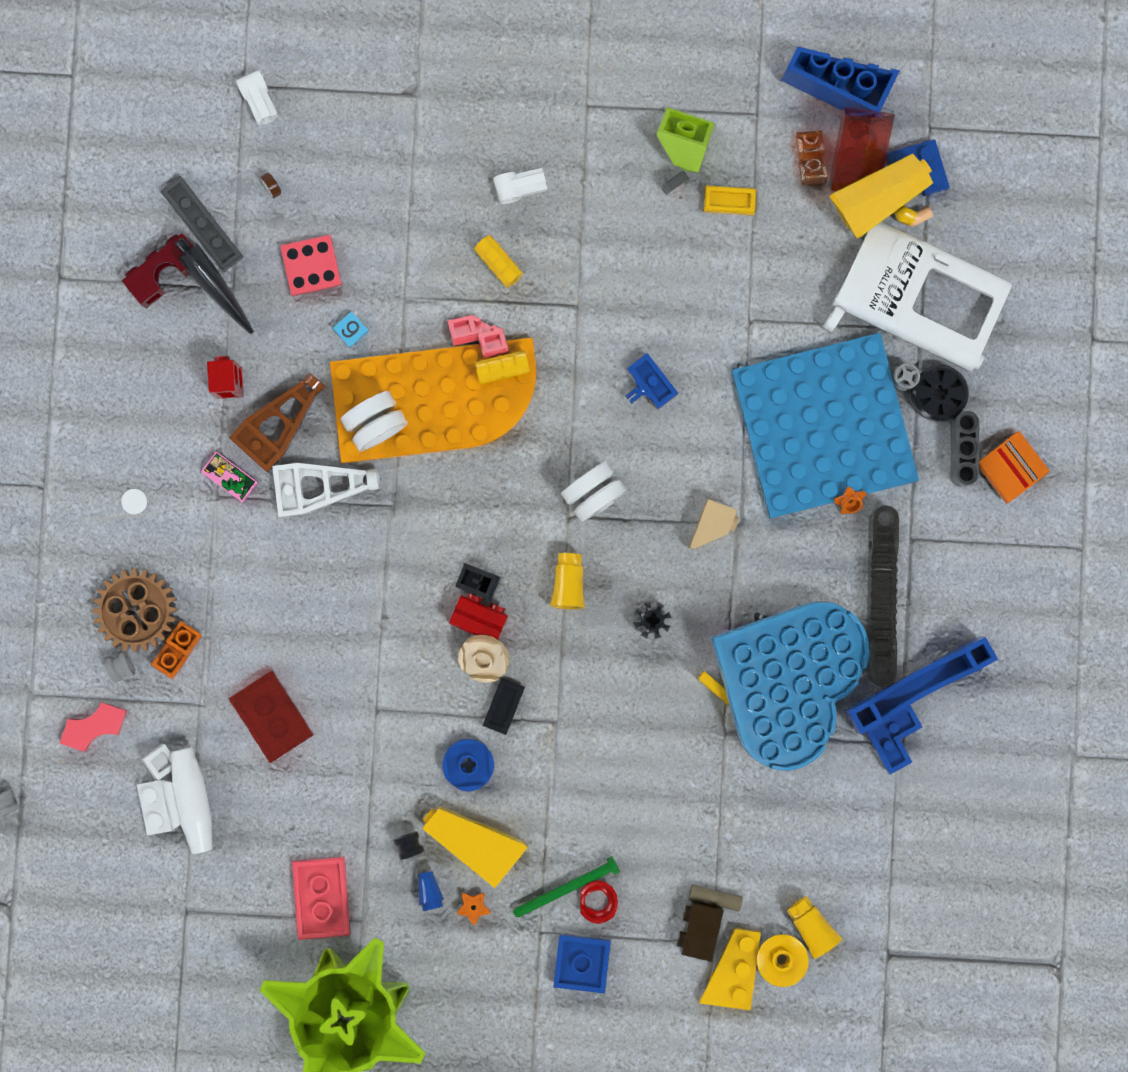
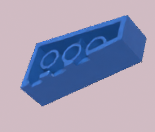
(839, 80)

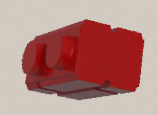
(478, 618)

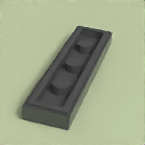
(202, 224)

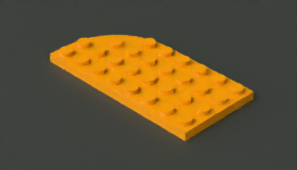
(437, 397)

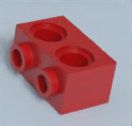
(225, 378)

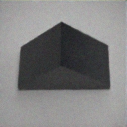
(478, 582)

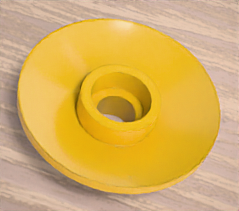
(784, 973)

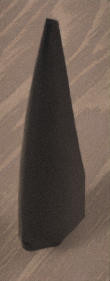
(211, 281)

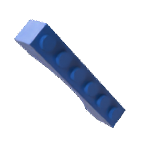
(920, 683)

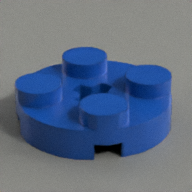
(457, 754)

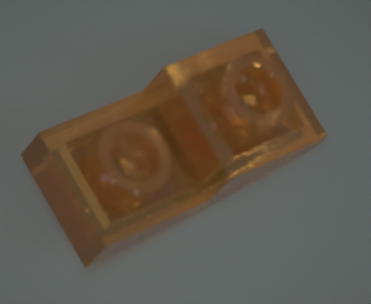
(811, 158)

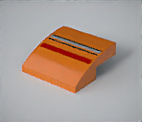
(1013, 467)

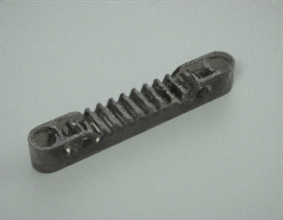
(882, 595)

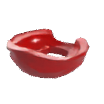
(602, 915)

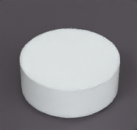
(834, 318)

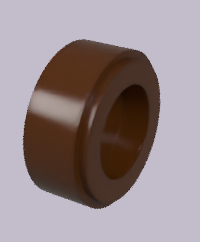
(270, 185)

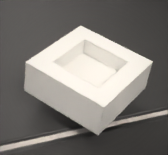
(158, 762)

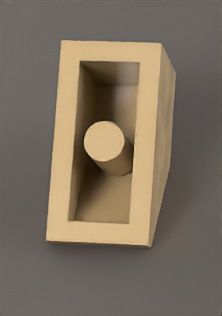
(713, 523)

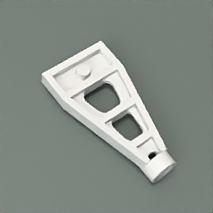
(290, 491)

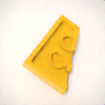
(734, 975)

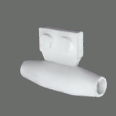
(179, 802)

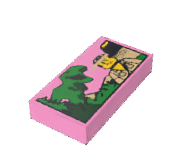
(229, 477)

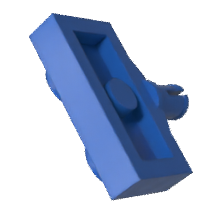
(650, 382)

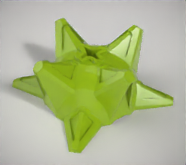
(356, 990)

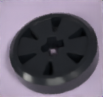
(946, 379)

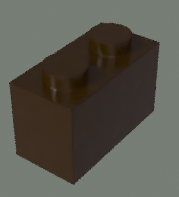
(700, 930)

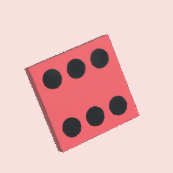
(311, 265)

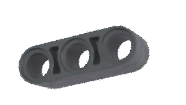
(957, 459)

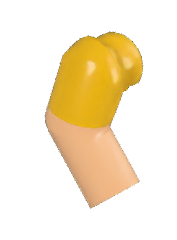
(912, 218)

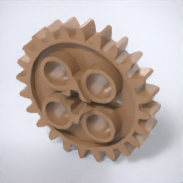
(115, 623)

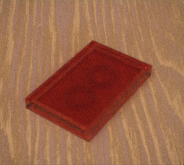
(271, 716)

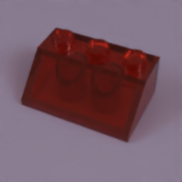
(860, 146)

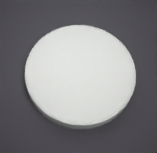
(134, 501)

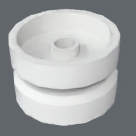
(374, 421)
(595, 494)

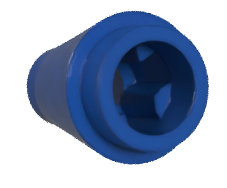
(429, 892)

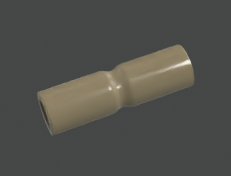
(711, 897)

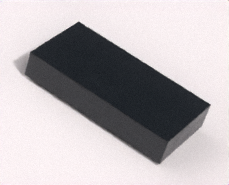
(503, 706)

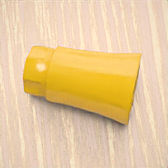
(568, 583)
(813, 927)

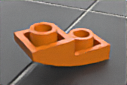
(176, 650)

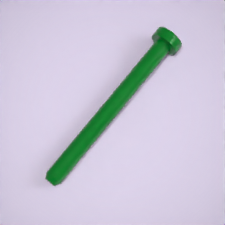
(568, 887)

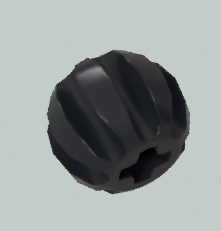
(646, 625)

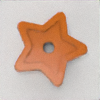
(853, 506)
(478, 901)

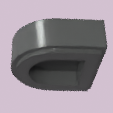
(675, 182)

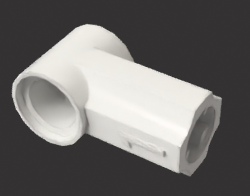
(255, 93)
(514, 186)

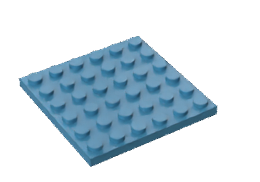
(824, 425)

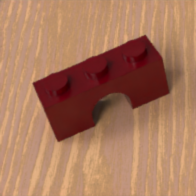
(144, 280)

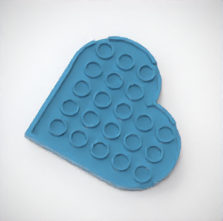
(788, 676)

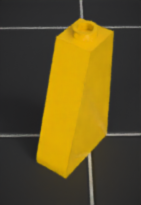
(881, 194)
(477, 845)

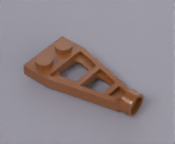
(256, 444)

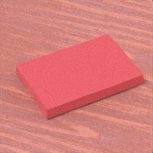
(321, 898)

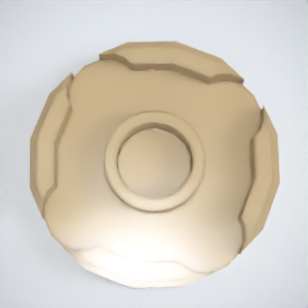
(483, 658)

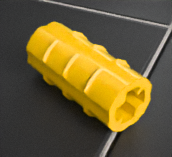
(498, 261)
(502, 367)

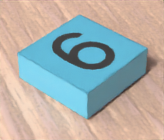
(350, 329)

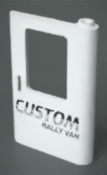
(888, 280)

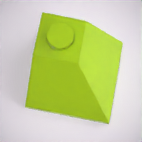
(684, 138)

